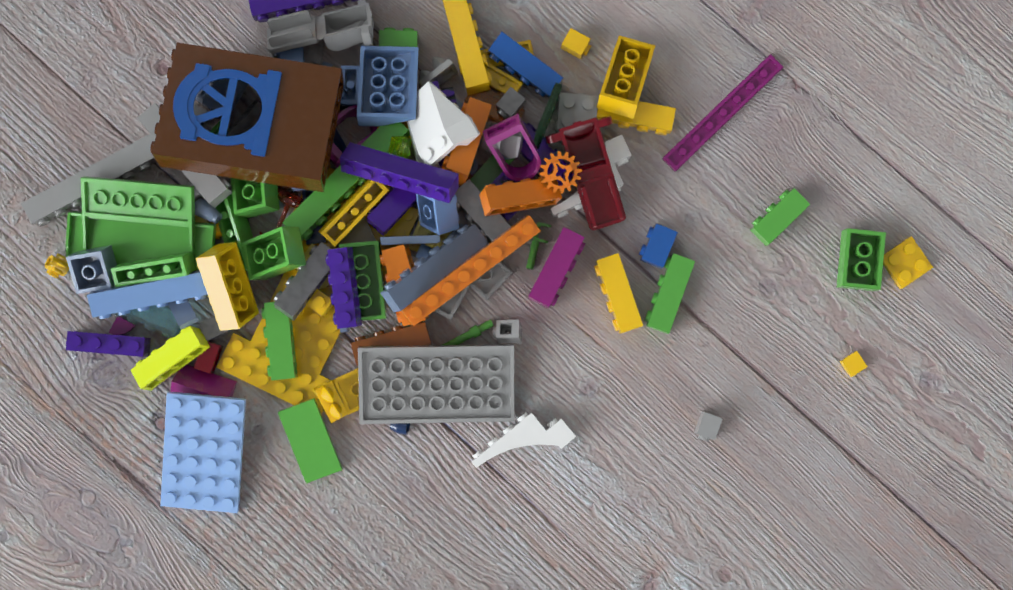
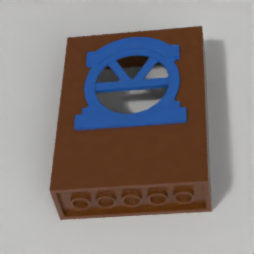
(287, 143)

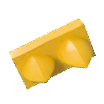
(330, 401)

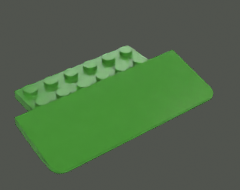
(137, 220)

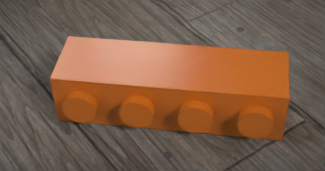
(518, 196)

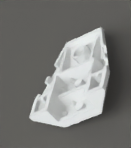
(438, 126)

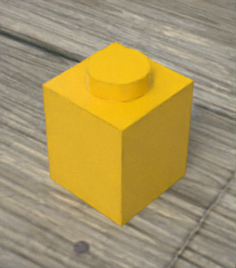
(576, 44)
(320, 302)

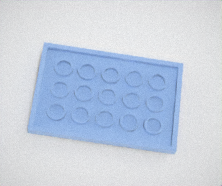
(203, 452)

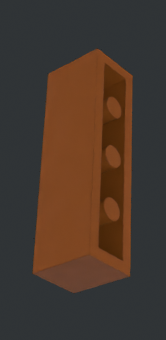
(409, 336)

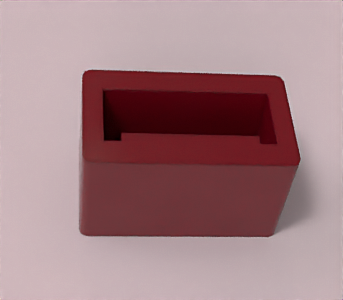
(208, 359)

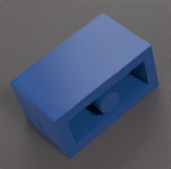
(658, 245)

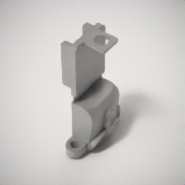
(337, 28)

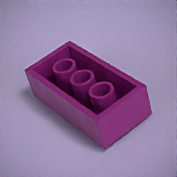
(554, 271)

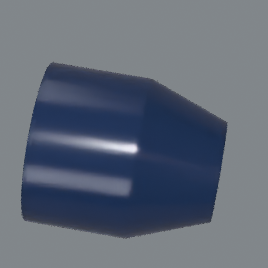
(401, 428)

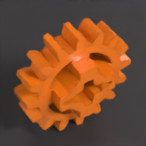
(572, 166)

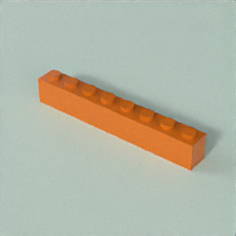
(471, 269)

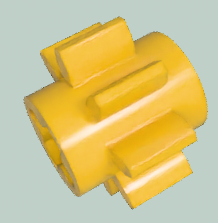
(56, 265)

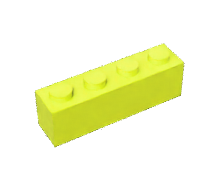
(170, 358)

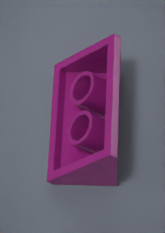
(199, 382)

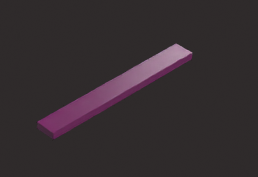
(722, 113)

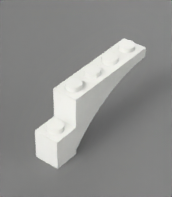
(618, 154)
(526, 433)

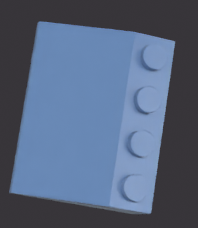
(387, 85)

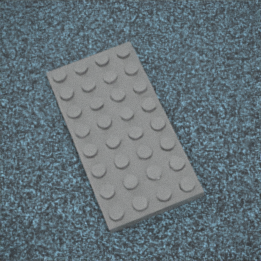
(436, 384)

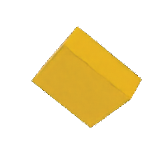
(853, 364)

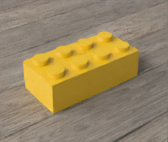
(625, 77)
(227, 286)

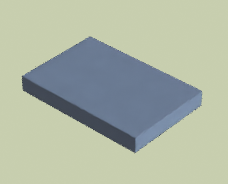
(417, 239)

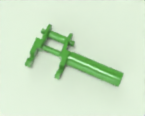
(534, 247)

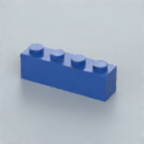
(524, 64)

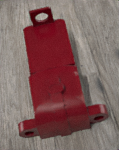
(597, 184)

